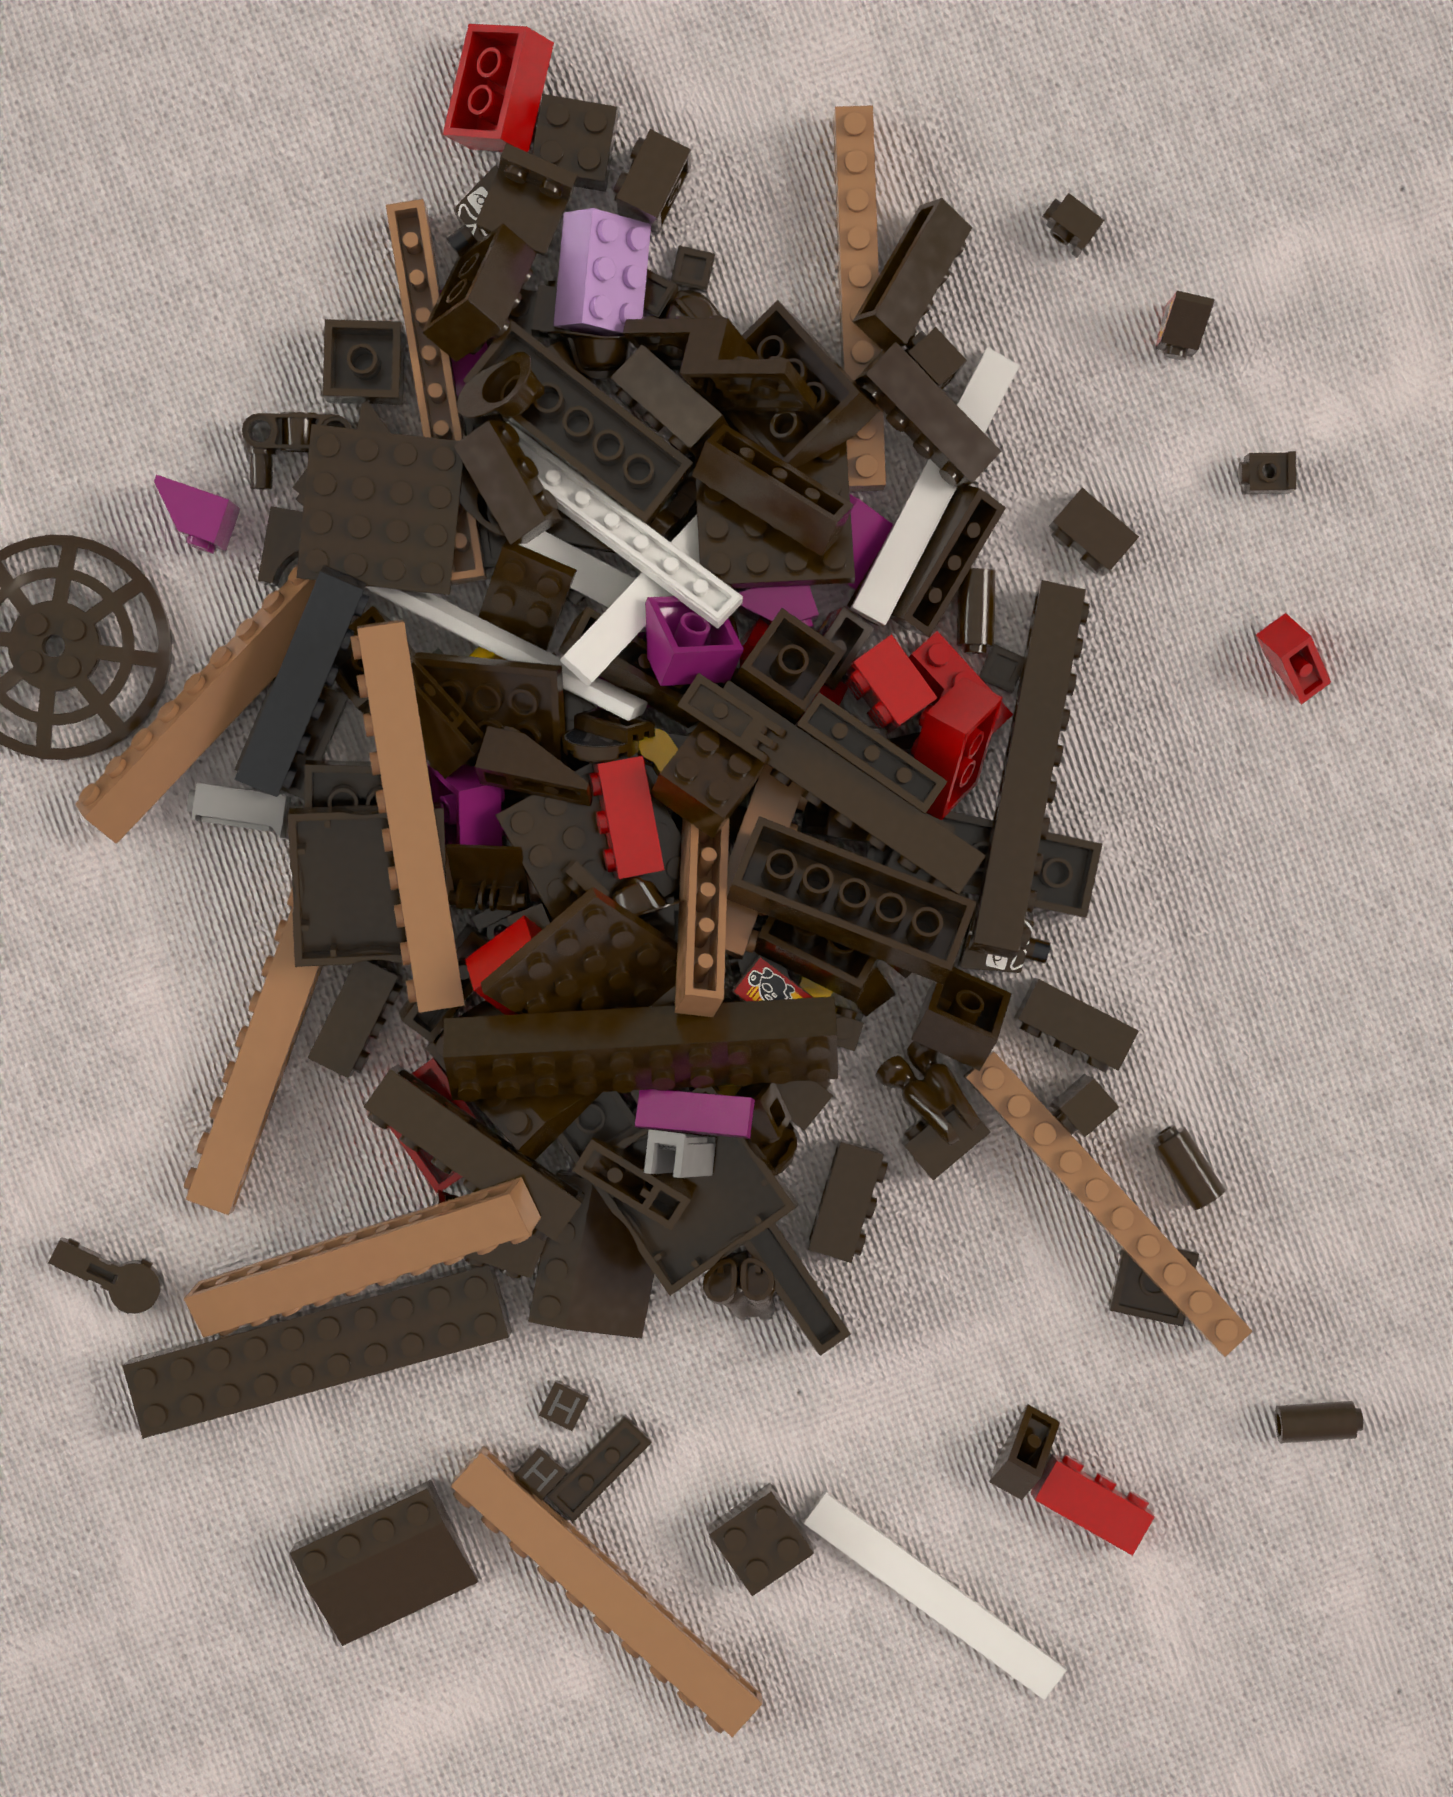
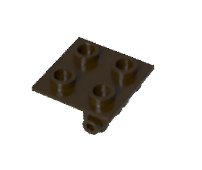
(486, 876)

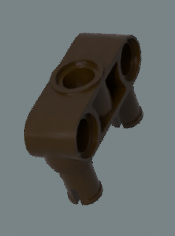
(288, 434)

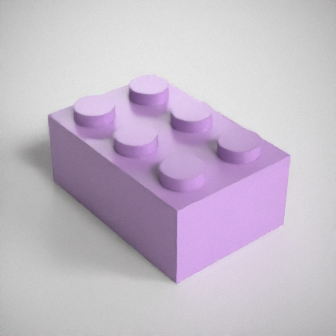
(601, 272)

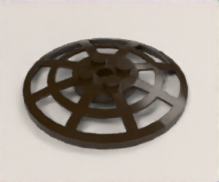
(82, 647)

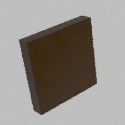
(1140, 1297)

